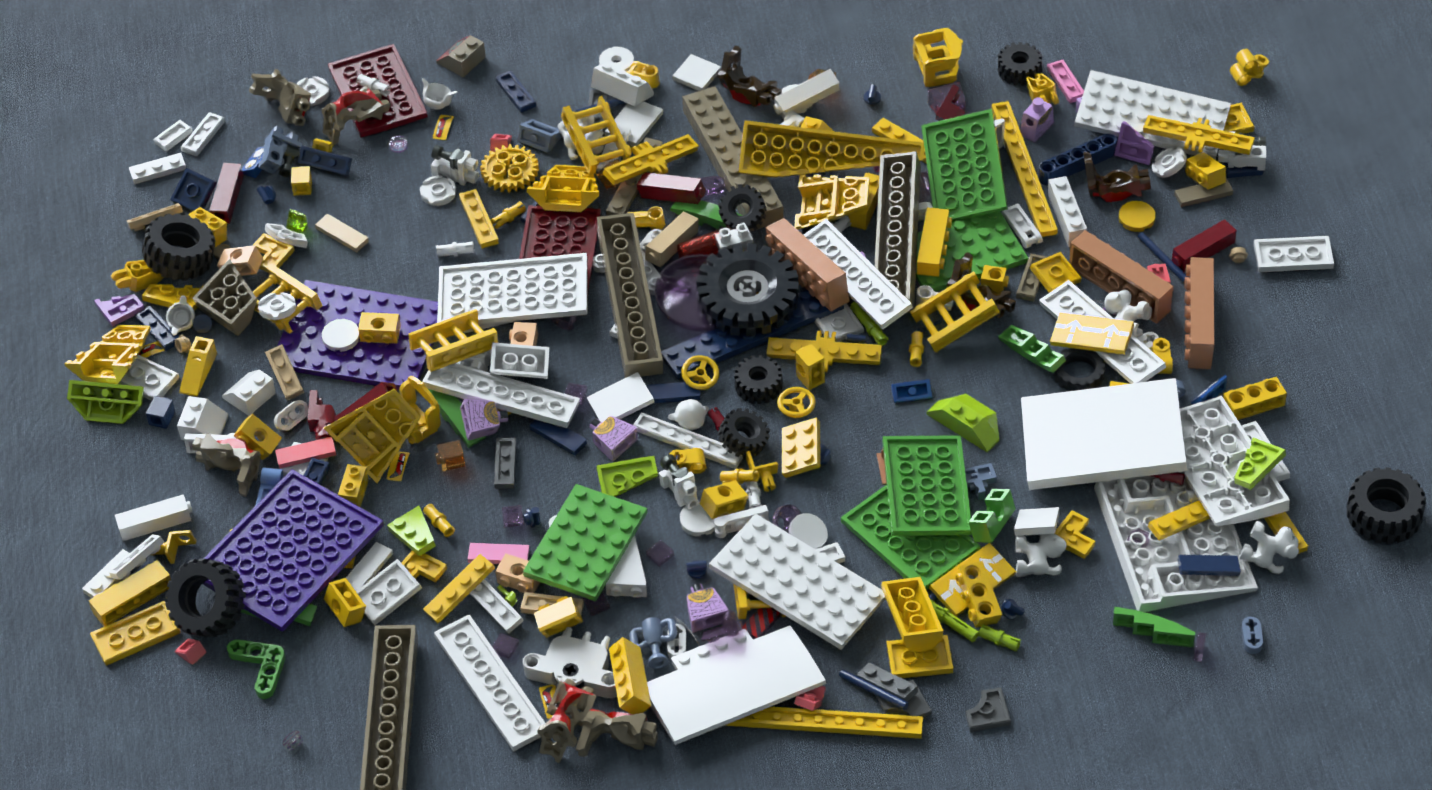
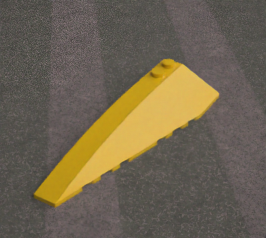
(793, 150)

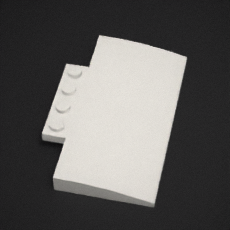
(1213, 452)
(731, 681)

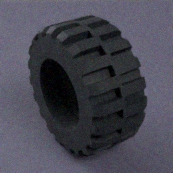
(174, 261)
(1390, 486)
(183, 597)

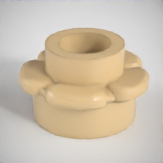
(1238, 254)
(182, 344)

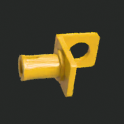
(765, 472)
(170, 547)

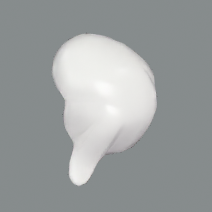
(436, 95)
(180, 316)
(689, 414)

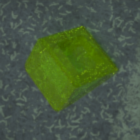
(296, 221)

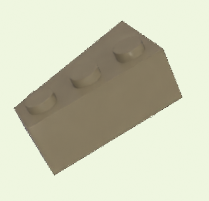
(227, 299)

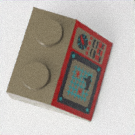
(463, 56)

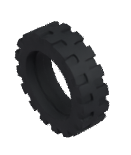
(1073, 384)

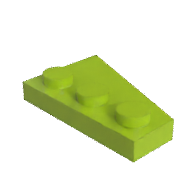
(1258, 462)
(625, 475)
(413, 531)

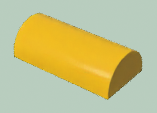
(913, 613)

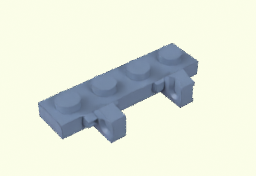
(979, 477)

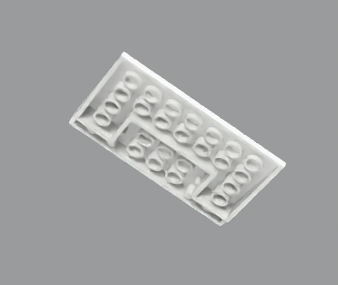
(1103, 434)
(1154, 570)

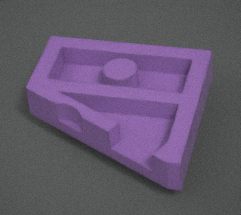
(1133, 145)
(119, 308)

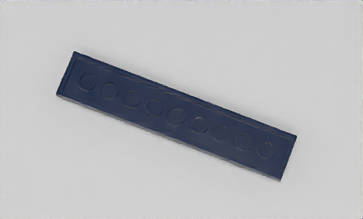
(723, 345)

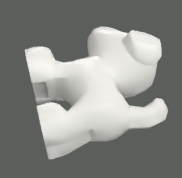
(589, 136)
(1119, 304)
(1283, 543)
(1048, 546)

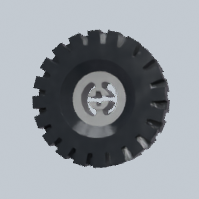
(749, 273)

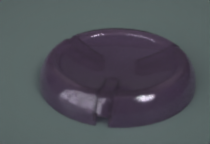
(678, 294)

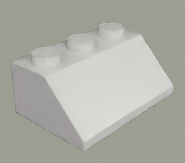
(620, 84)
(519, 360)

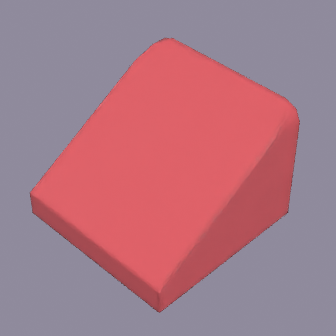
(498, 140)
(191, 650)

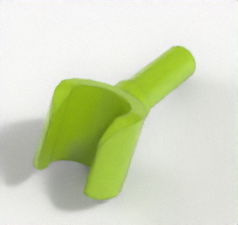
(510, 597)

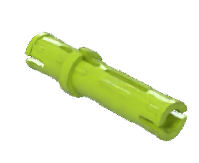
(871, 326)
(955, 623)

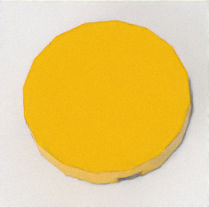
(1136, 216)

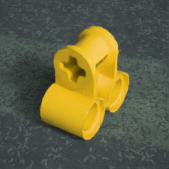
(1248, 67)

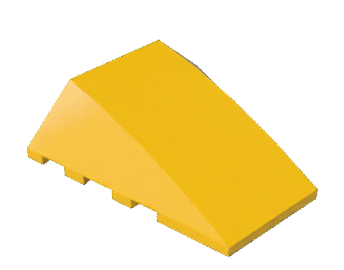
(565, 189)
(830, 198)
(112, 357)
(375, 431)

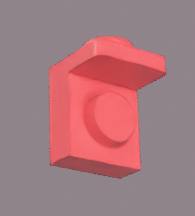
(1160, 270)
(811, 699)

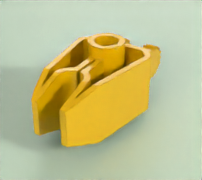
(1042, 88)
(135, 276)

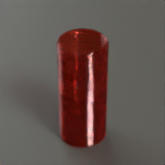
(693, 246)

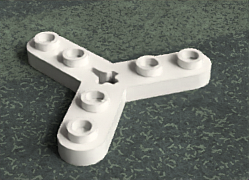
(651, 273)

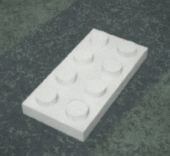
(1293, 254)

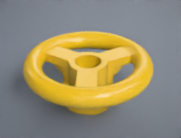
(701, 369)
(796, 405)

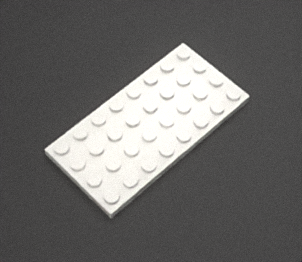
(1115, 99)
(515, 289)
(798, 581)

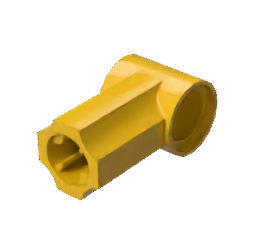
(652, 218)

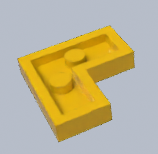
(274, 250)
(1071, 530)
(425, 566)

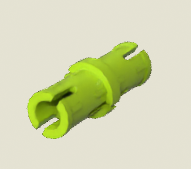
(999, 638)

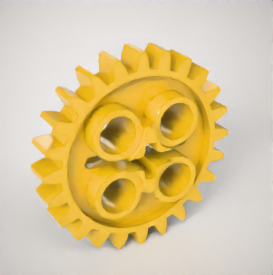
(520, 172)

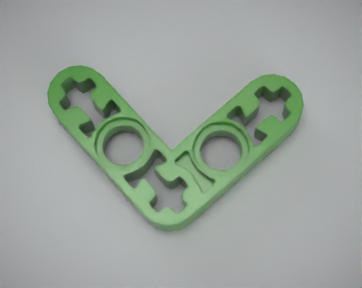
(264, 658)

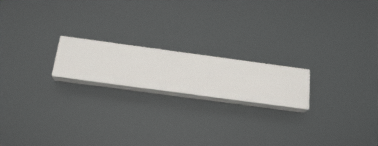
(685, 439)

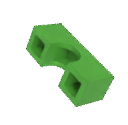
(987, 524)

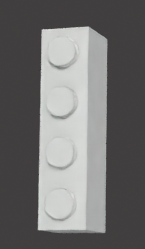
(1066, 208)

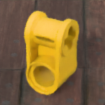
(646, 72)
(1161, 348)
(692, 459)

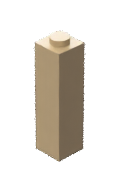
(666, 242)

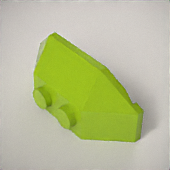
(105, 401)
(968, 419)

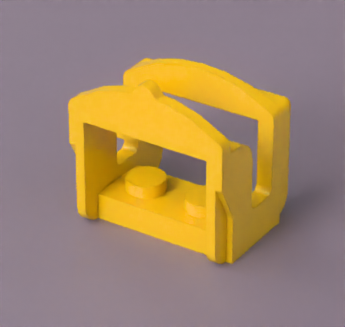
(924, 55)
(430, 419)

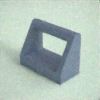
(538, 135)

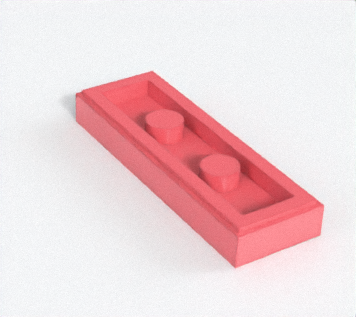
(304, 452)

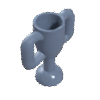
(653, 637)

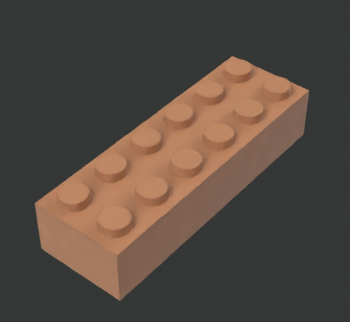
(813, 267)
(1117, 272)
(1199, 313)

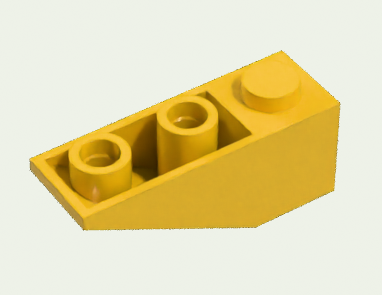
(198, 365)

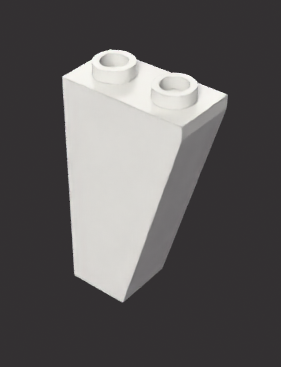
(628, 575)

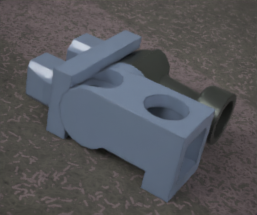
(278, 147)

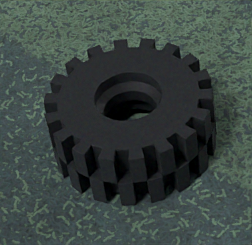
(1018, 72)
(736, 197)
(761, 389)
(748, 424)

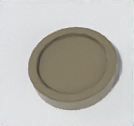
(219, 249)

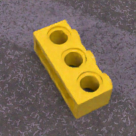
(1256, 398)
(982, 586)

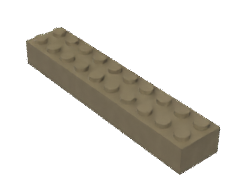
(722, 144)
(898, 221)
(629, 295)
(389, 708)

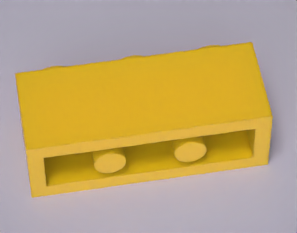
(862, 218)

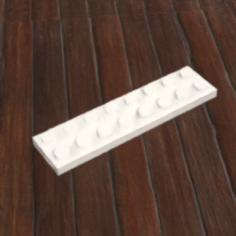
(864, 281)
(1138, 362)
(505, 392)
(490, 682)

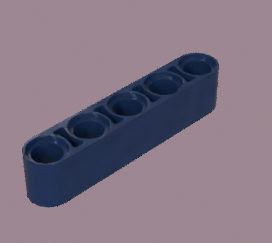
(1073, 159)

